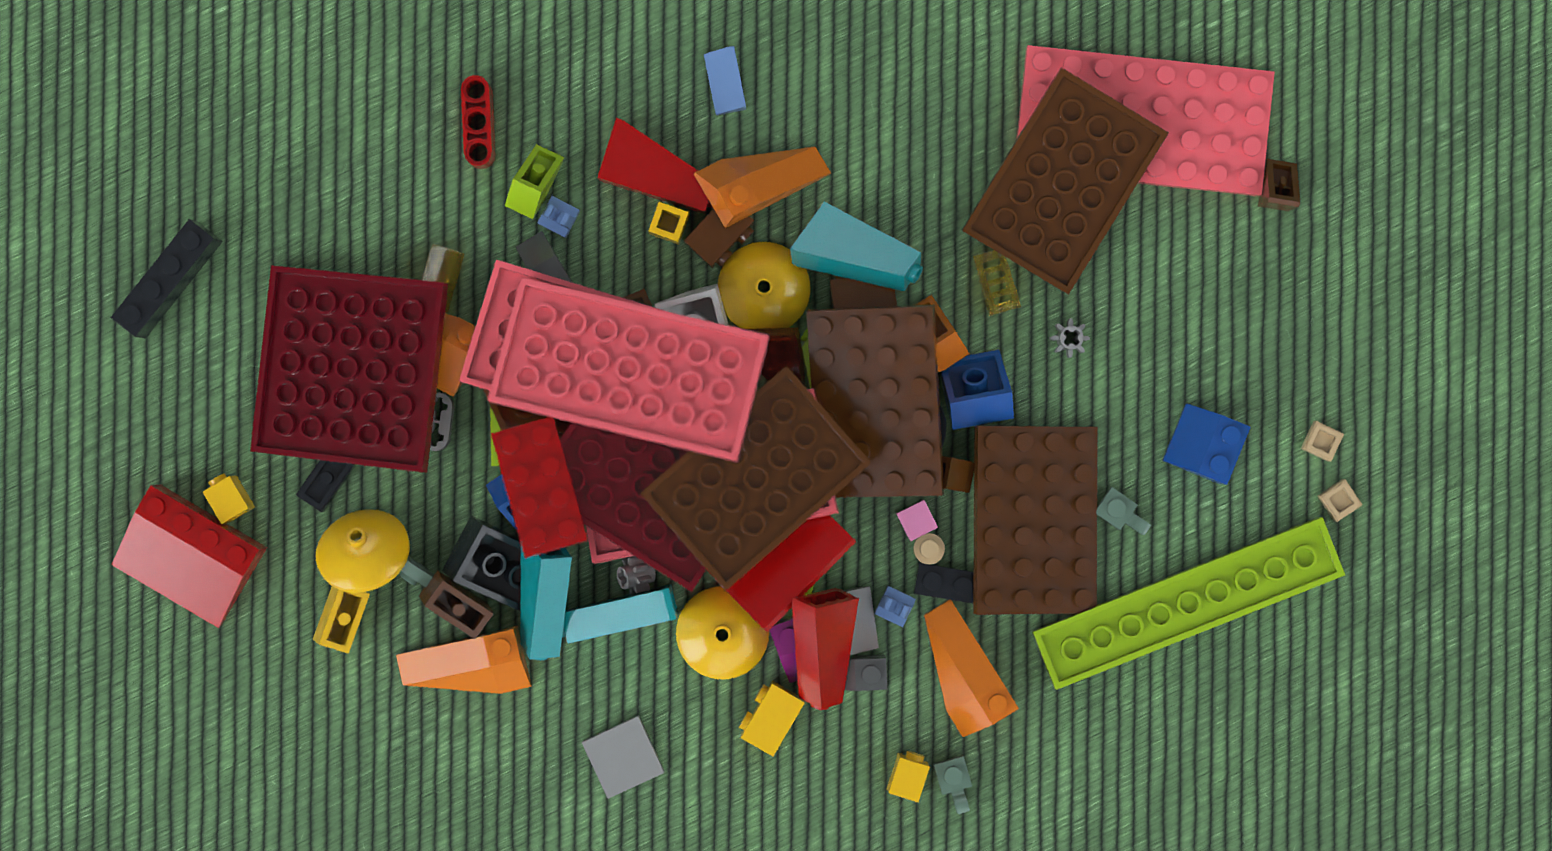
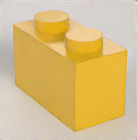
(340, 619)
(771, 718)

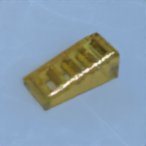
(993, 308)

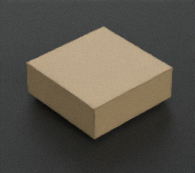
(1322, 441)
(1339, 500)

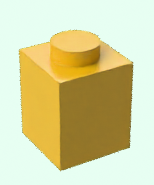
(668, 223)
(228, 498)
(908, 776)

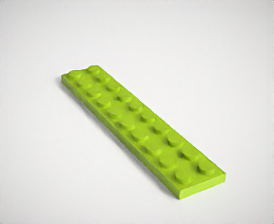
(1188, 603)

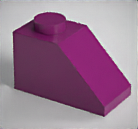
(784, 641)

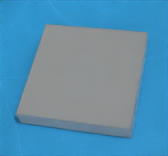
(623, 756)

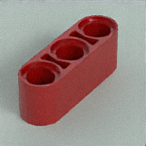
(472, 108)

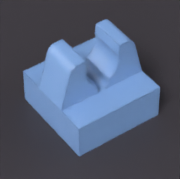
(558, 216)
(895, 606)

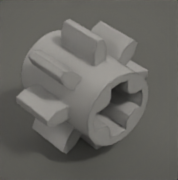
(1078, 339)
(635, 575)

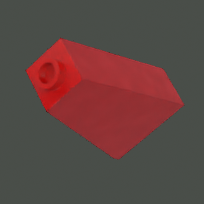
(649, 169)
(823, 644)

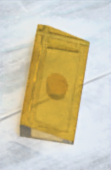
(443, 266)

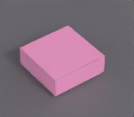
(917, 520)

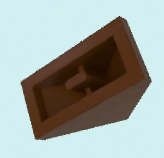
(1280, 186)

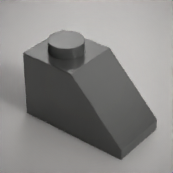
(540, 257)
(866, 673)

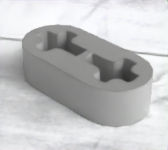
(445, 422)

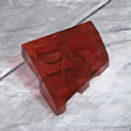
(782, 351)

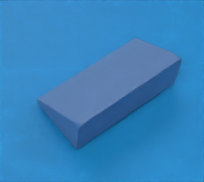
(725, 81)

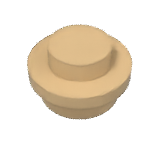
(929, 548)

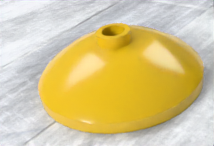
(740, 293)
(365, 562)
(701, 648)

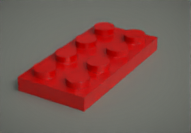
(539, 487)

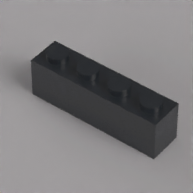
(166, 279)

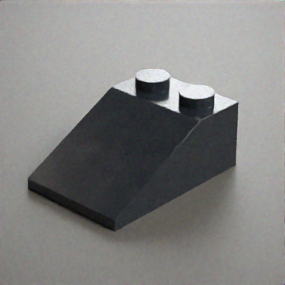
(487, 562)

